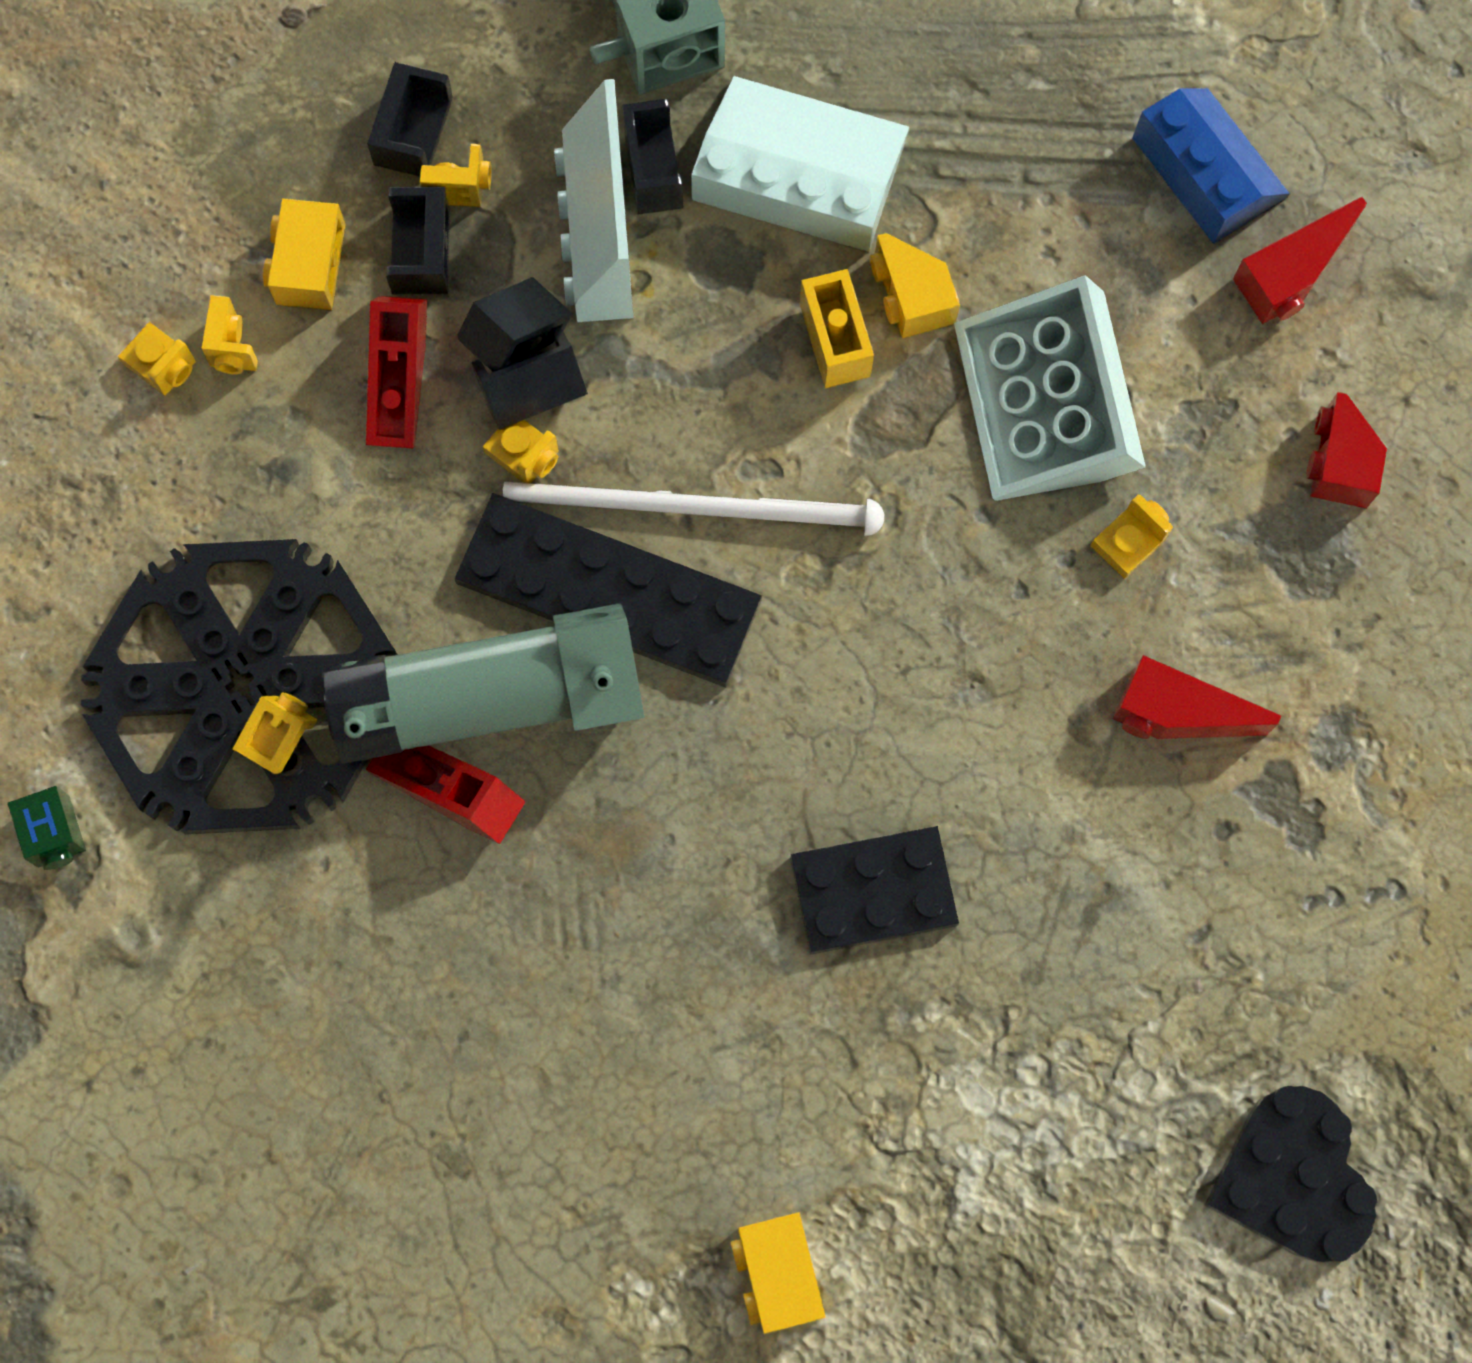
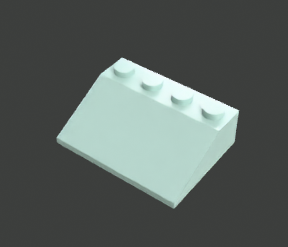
(798, 163)
(595, 211)
(1049, 392)

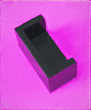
(410, 119)
(652, 156)
(419, 240)
(513, 324)
(532, 383)

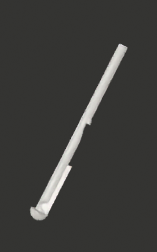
(868, 516)

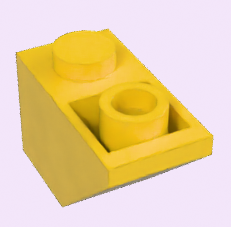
(916, 285)

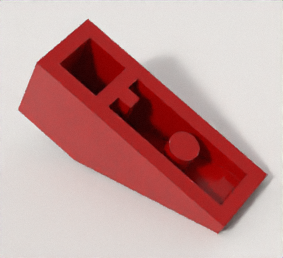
(1286, 271)
(395, 370)
(1176, 705)
(452, 789)

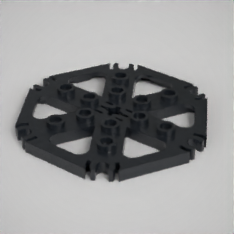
(195, 690)

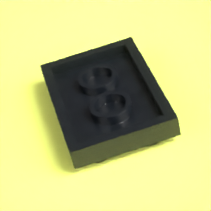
(874, 890)

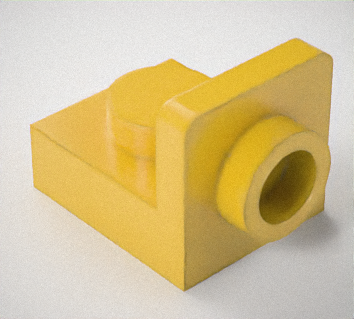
(461, 184)
(223, 338)
(158, 359)
(523, 451)
(1133, 535)
(274, 731)

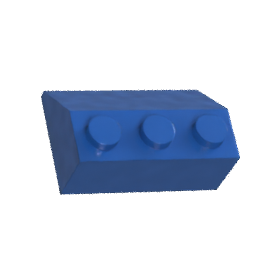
(1207, 161)

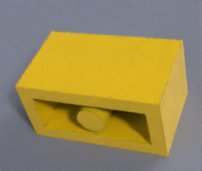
(305, 254)
(836, 328)
(779, 1273)

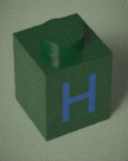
(47, 828)

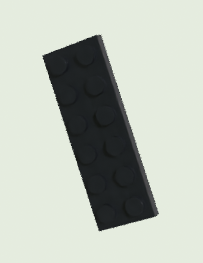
(566, 568)

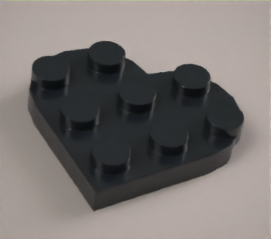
(1293, 1178)

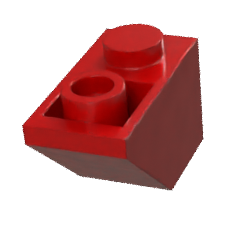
(1349, 455)

